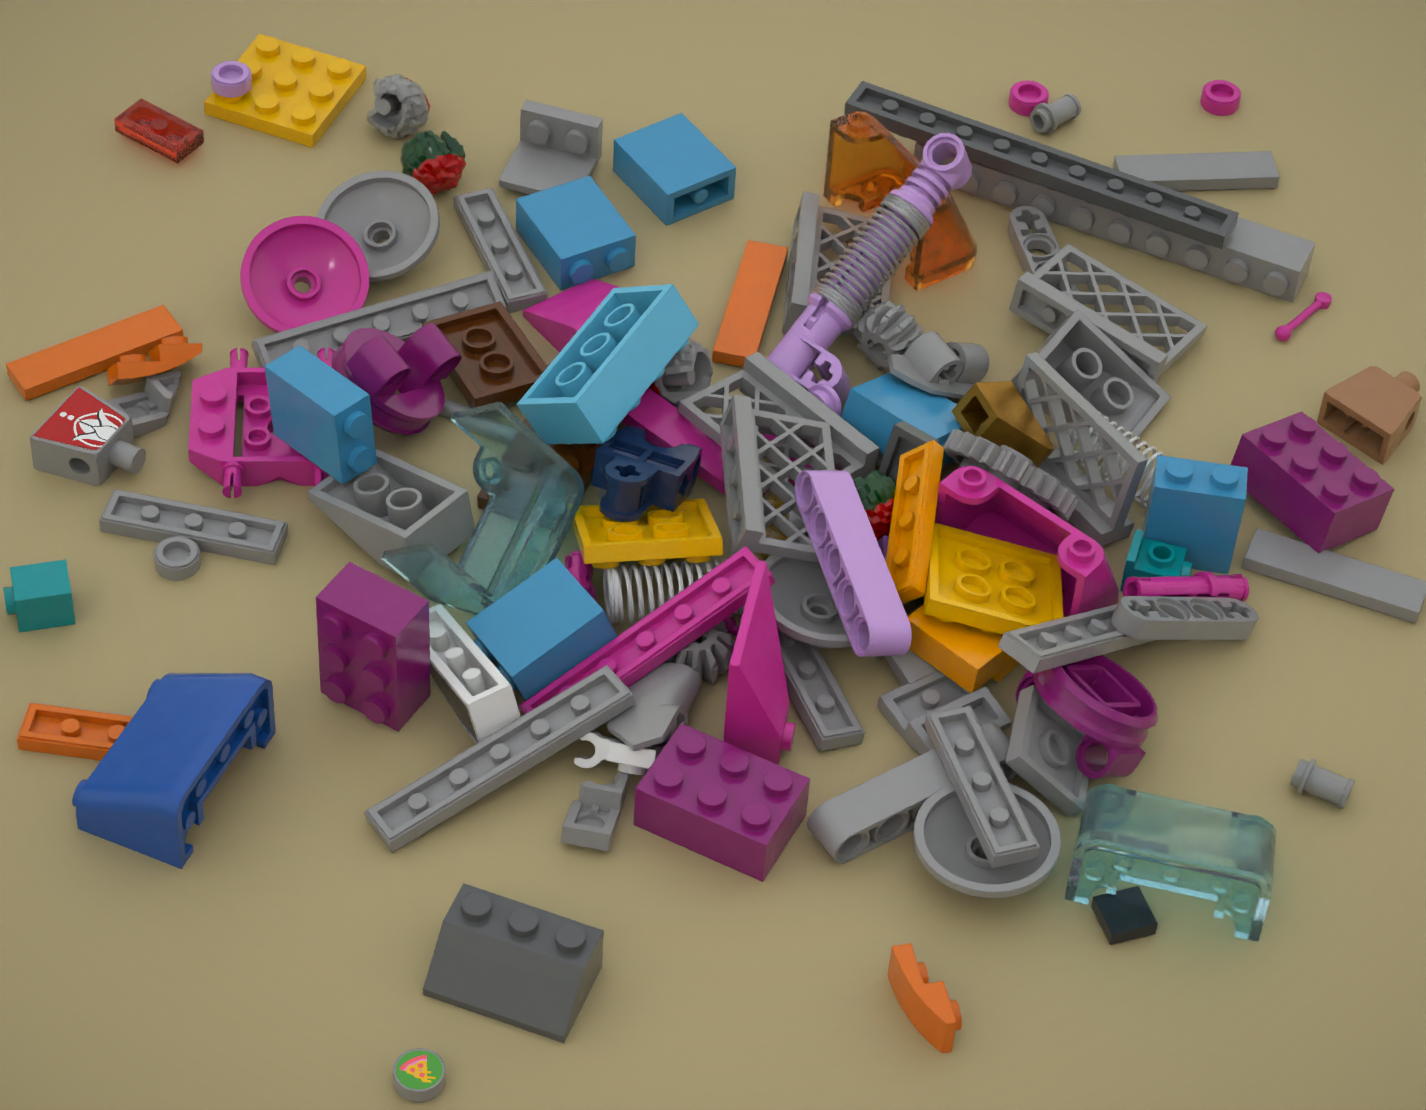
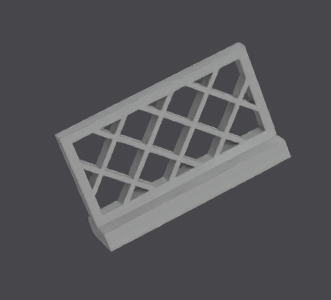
(807, 243)
(1049, 307)
(778, 393)
(743, 476)
(1095, 511)

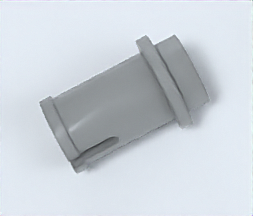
(1048, 116)
(1321, 782)

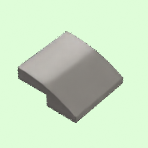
(910, 703)

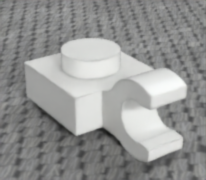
(617, 751)

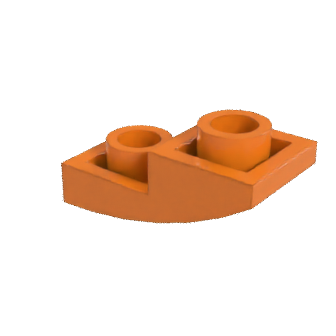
(162, 359)
(923, 1002)

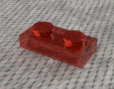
(159, 130)

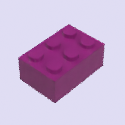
(1312, 482)
(373, 646)
(721, 802)

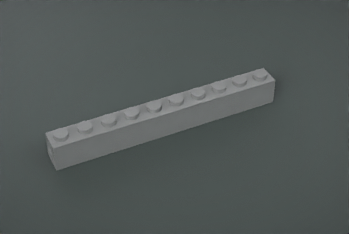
(1251, 256)

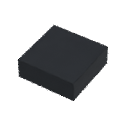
(1124, 915)

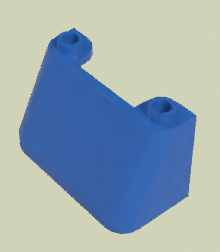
(171, 759)

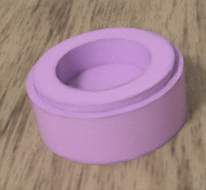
(231, 79)

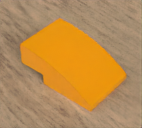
(959, 650)

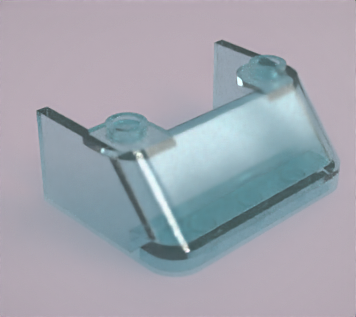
(521, 527)

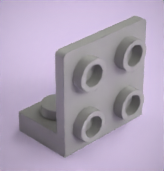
(552, 148)

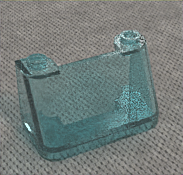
(1176, 850)

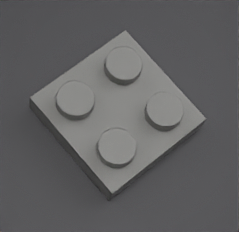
(1045, 752)

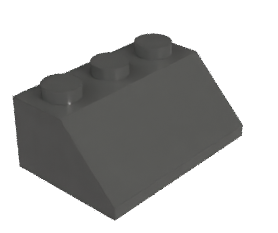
(514, 962)

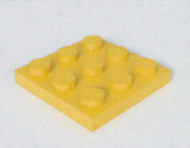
(292, 91)
(657, 536)
(990, 582)

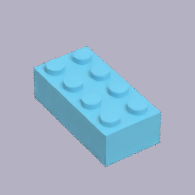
(608, 365)

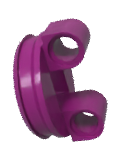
(386, 364)
(1105, 706)

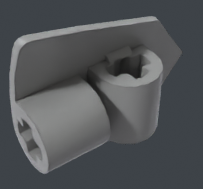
(941, 366)
(659, 708)

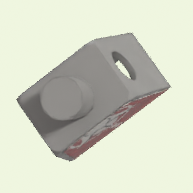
(86, 440)

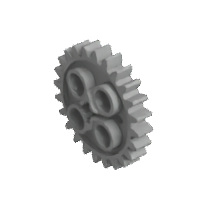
(1013, 470)

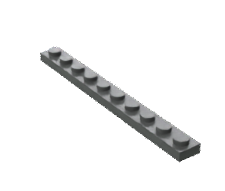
(1049, 166)

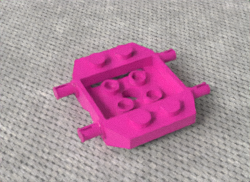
(213, 430)

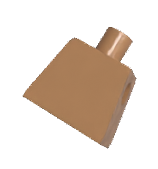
(1372, 410)

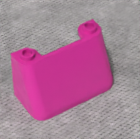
(989, 507)

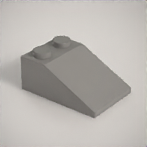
(1100, 375)
(396, 508)

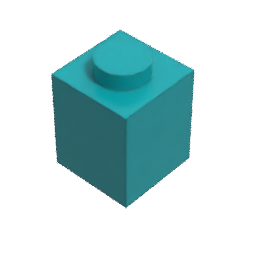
(40, 596)

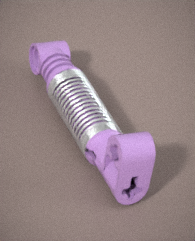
(838, 302)

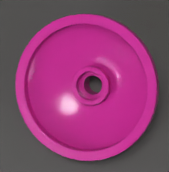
(305, 252)

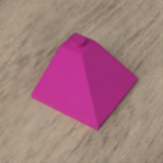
(756, 679)

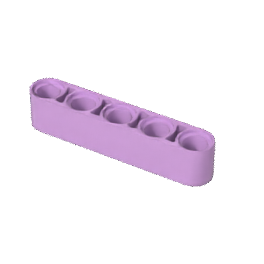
(852, 563)

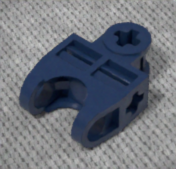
(642, 474)

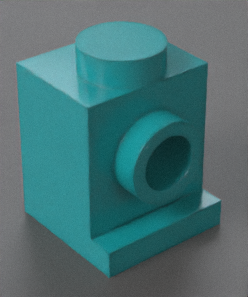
(1154, 559)

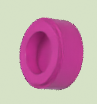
(1026, 95)
(1220, 97)

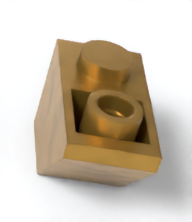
(1003, 418)

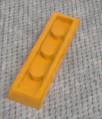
(914, 519)

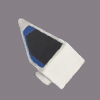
(468, 678)

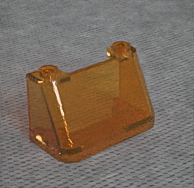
(871, 162)

